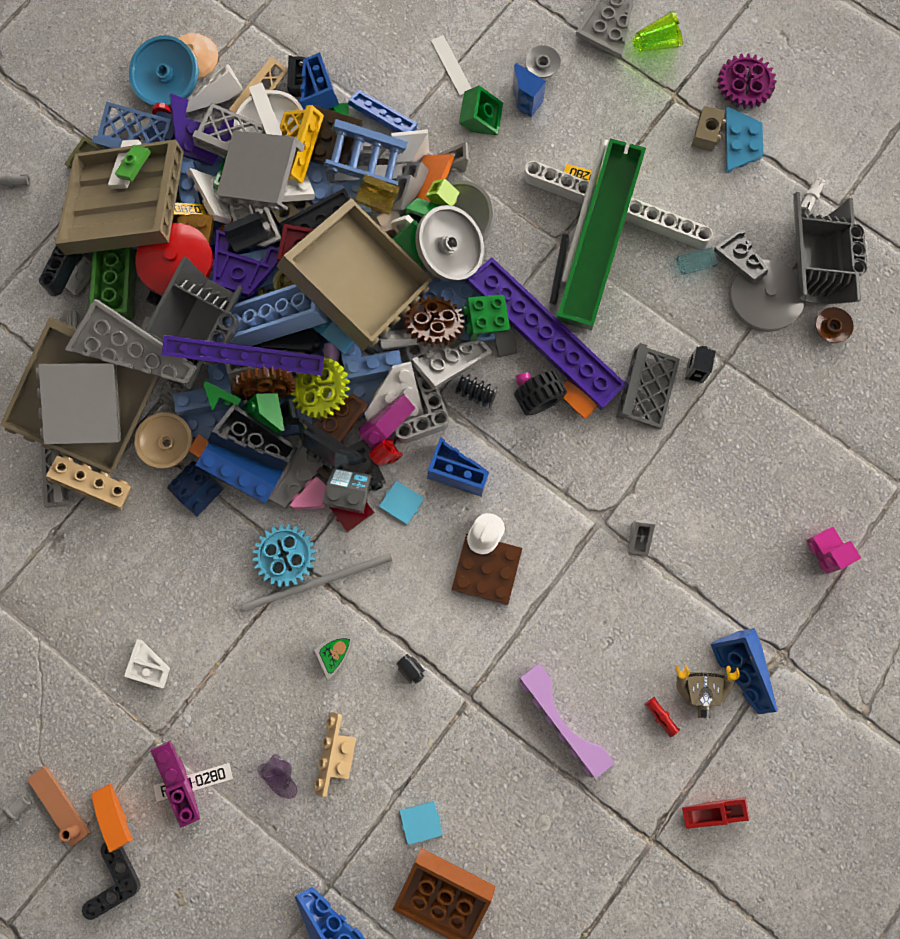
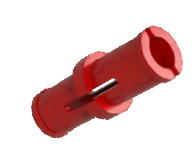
(662, 717)

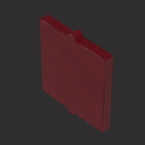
(351, 519)

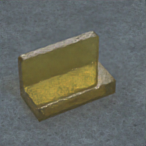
(377, 194)

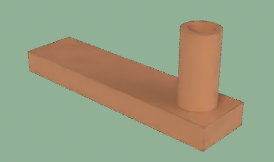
(59, 806)

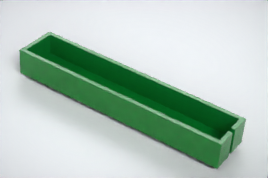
(600, 234)

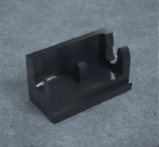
(294, 77)

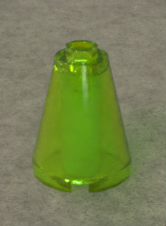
(660, 34)

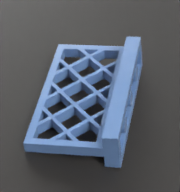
(110, 142)

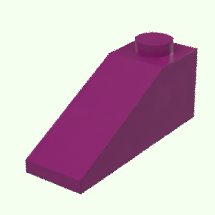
(386, 421)

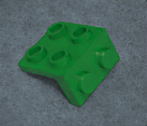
(485, 315)

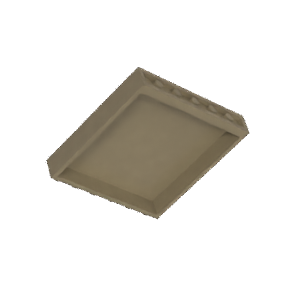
(355, 274)
(23, 416)

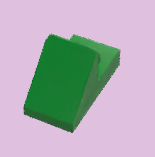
(214, 393)

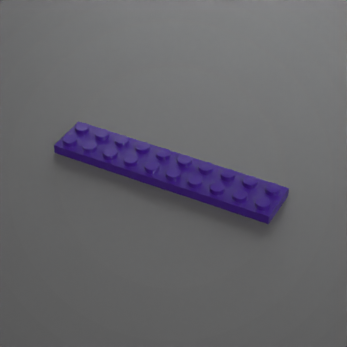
(548, 334)

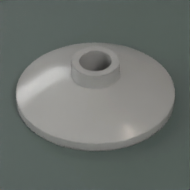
(543, 55)

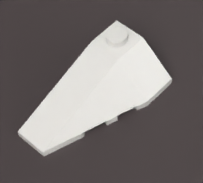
(221, 88)

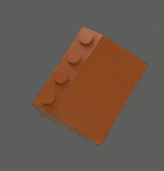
(444, 897)

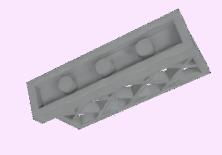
(215, 145)

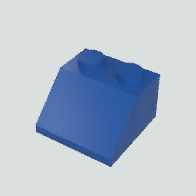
(528, 90)

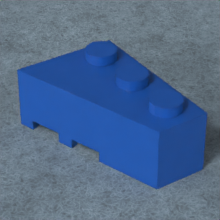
(316, 84)
(456, 470)

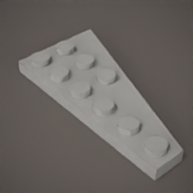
(607, 25)
(120, 342)

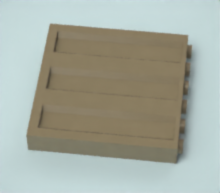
(110, 218)

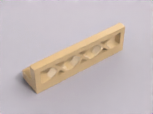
(261, 76)

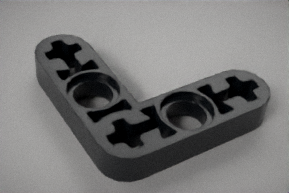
(119, 879)

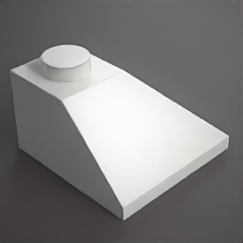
(416, 147)

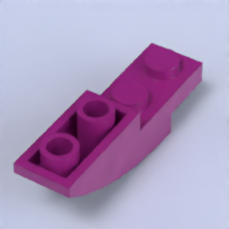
(177, 784)

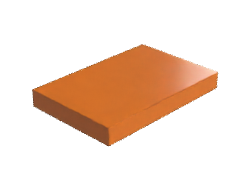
(438, 169)

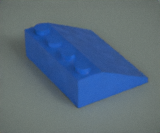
(239, 472)

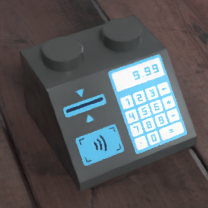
(347, 490)

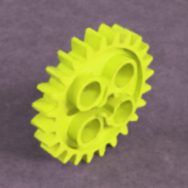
(321, 403)

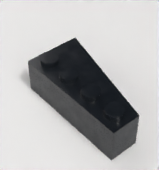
(252, 439)

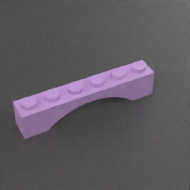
(591, 755)

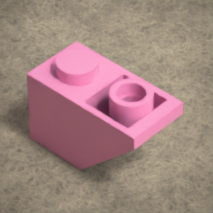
(311, 497)

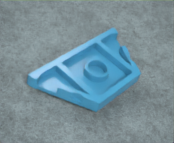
(742, 139)

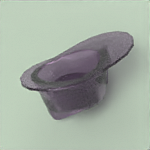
(278, 776)

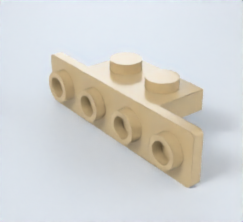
(336, 755)

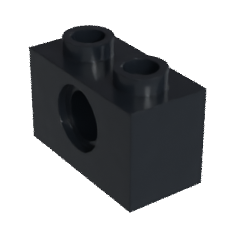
(700, 364)

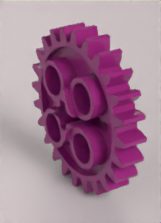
(762, 82)

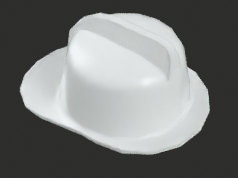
(485, 533)

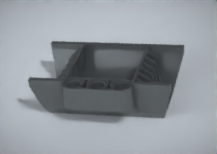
(829, 254)
(194, 310)

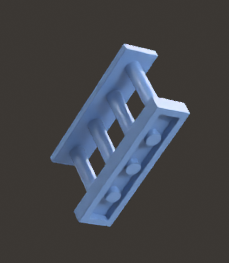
(360, 136)

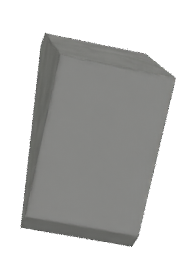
(641, 537)

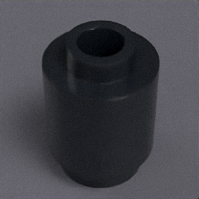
(410, 669)

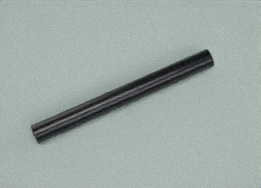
(559, 269)

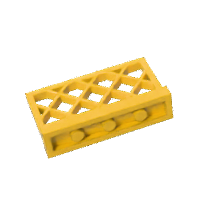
(306, 133)

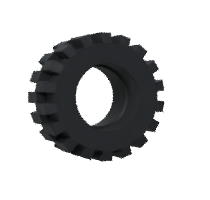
(540, 393)

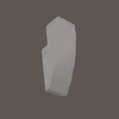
(410, 184)

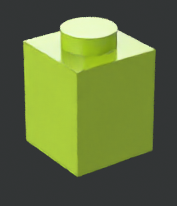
(442, 193)

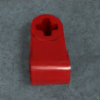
(385, 453)

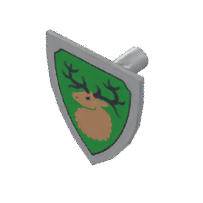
(333, 653)

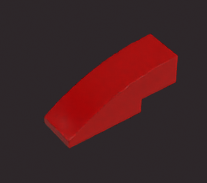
(716, 813)

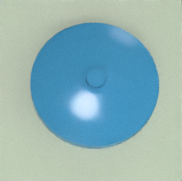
(161, 68)

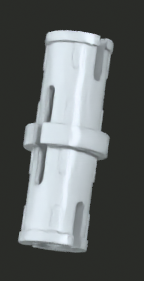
(812, 195)

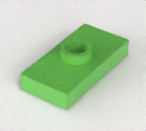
(132, 163)

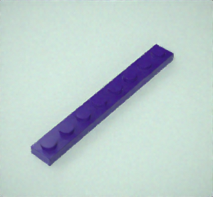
(241, 355)

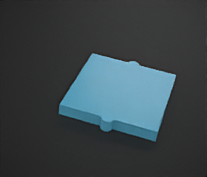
(401, 502)
(421, 822)

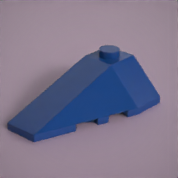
(746, 653)
(321, 919)

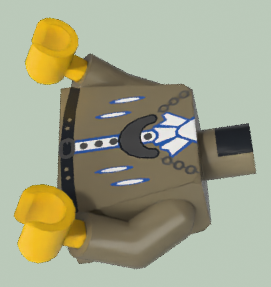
(705, 688)

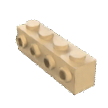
(88, 482)

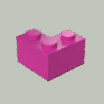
(831, 551)

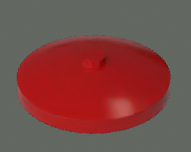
(159, 261)

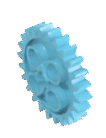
(268, 562)

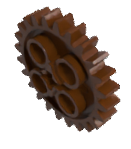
(441, 326)
(263, 382)

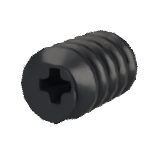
(476, 390)

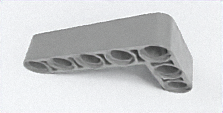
(433, 412)

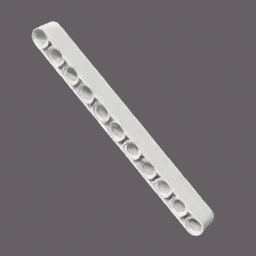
(643, 209)

